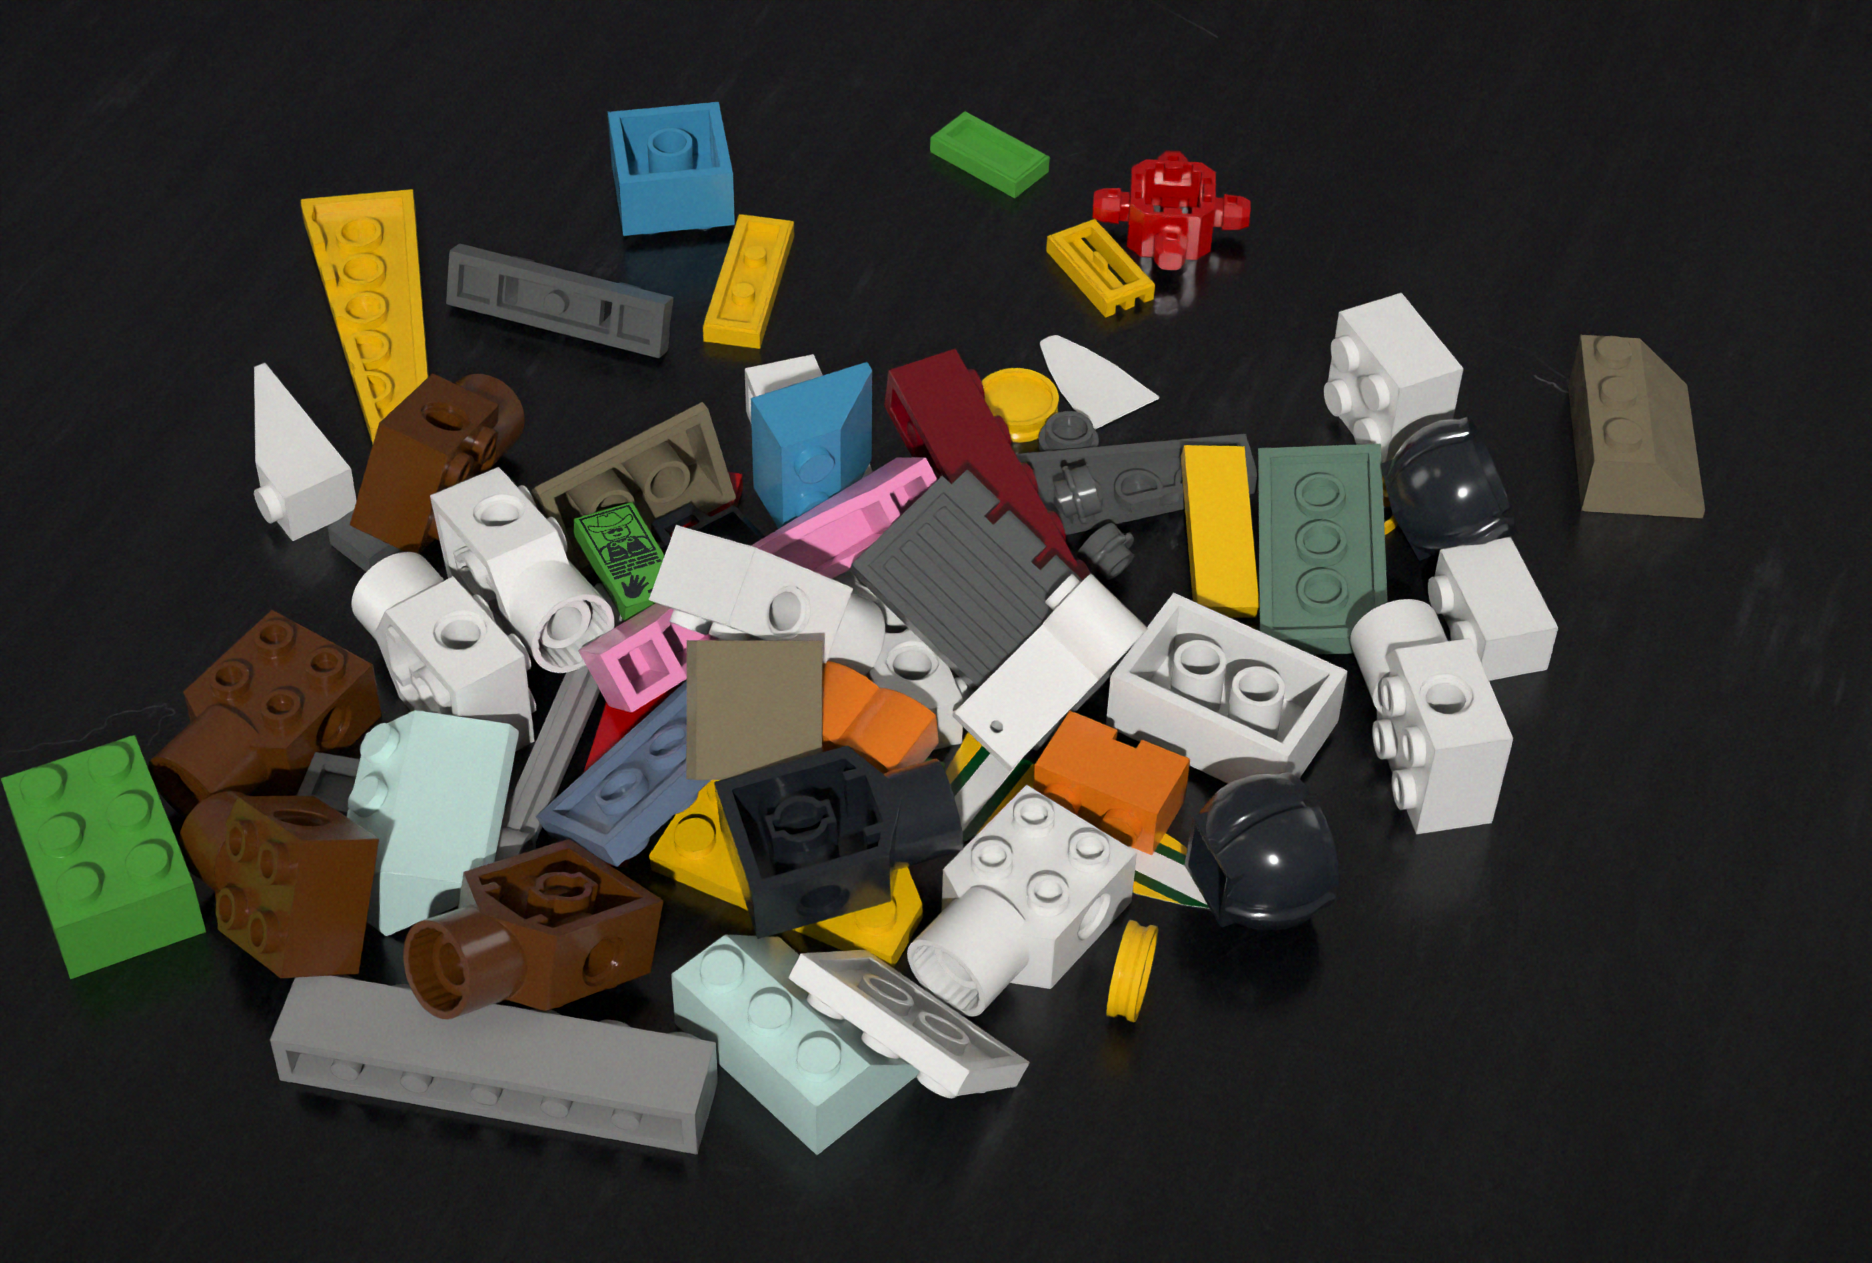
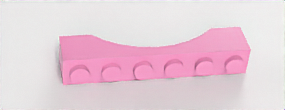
(650, 652)

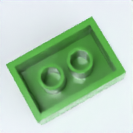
(103, 856)

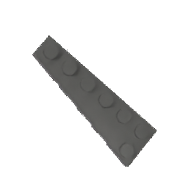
(1129, 478)

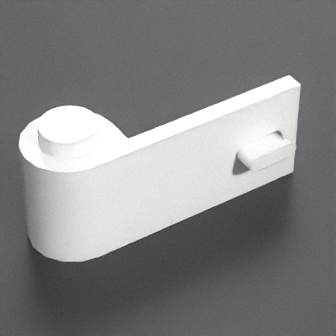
(1050, 669)

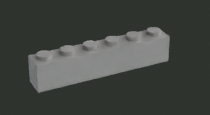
(498, 1062)

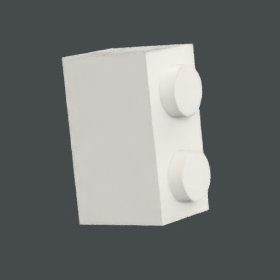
(1494, 602)

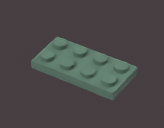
(1320, 543)

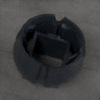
(1447, 489)
(1262, 853)

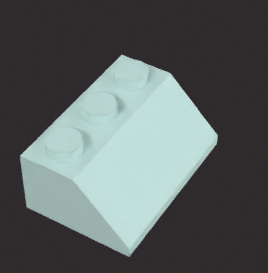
(436, 803)
(779, 1047)

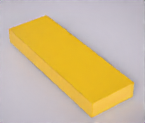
(748, 281)
(1220, 530)

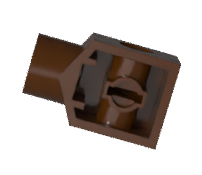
(430, 444)
(266, 715)
(284, 879)
(533, 934)

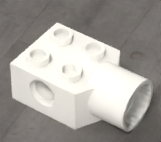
(518, 564)
(764, 599)
(444, 645)
(1433, 717)
(1021, 904)

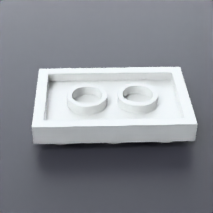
(907, 1023)

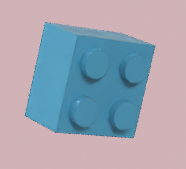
(671, 168)

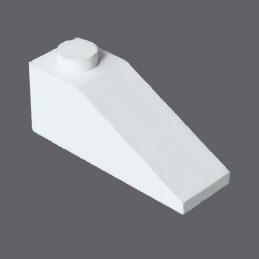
(298, 469)

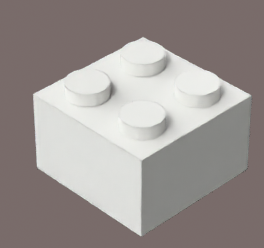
(1389, 374)

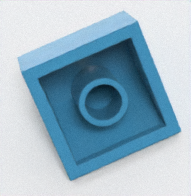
(811, 440)

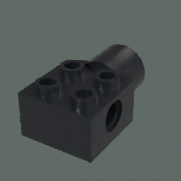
(831, 834)

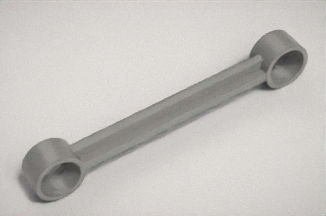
(550, 756)

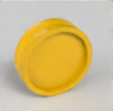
(1022, 400)
(1132, 970)

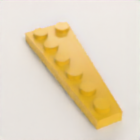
(374, 291)

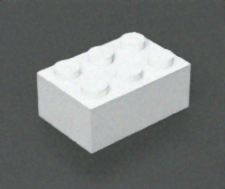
(1224, 694)

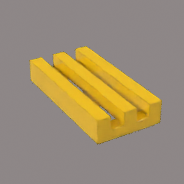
(1091, 271)

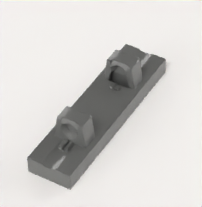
(559, 300)

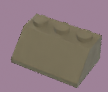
(1632, 431)
(654, 470)

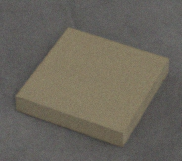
(751, 705)

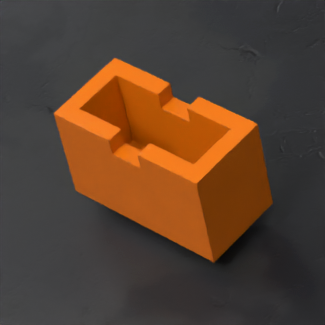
(1113, 785)

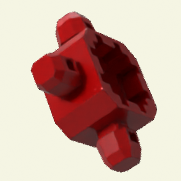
(1171, 234)

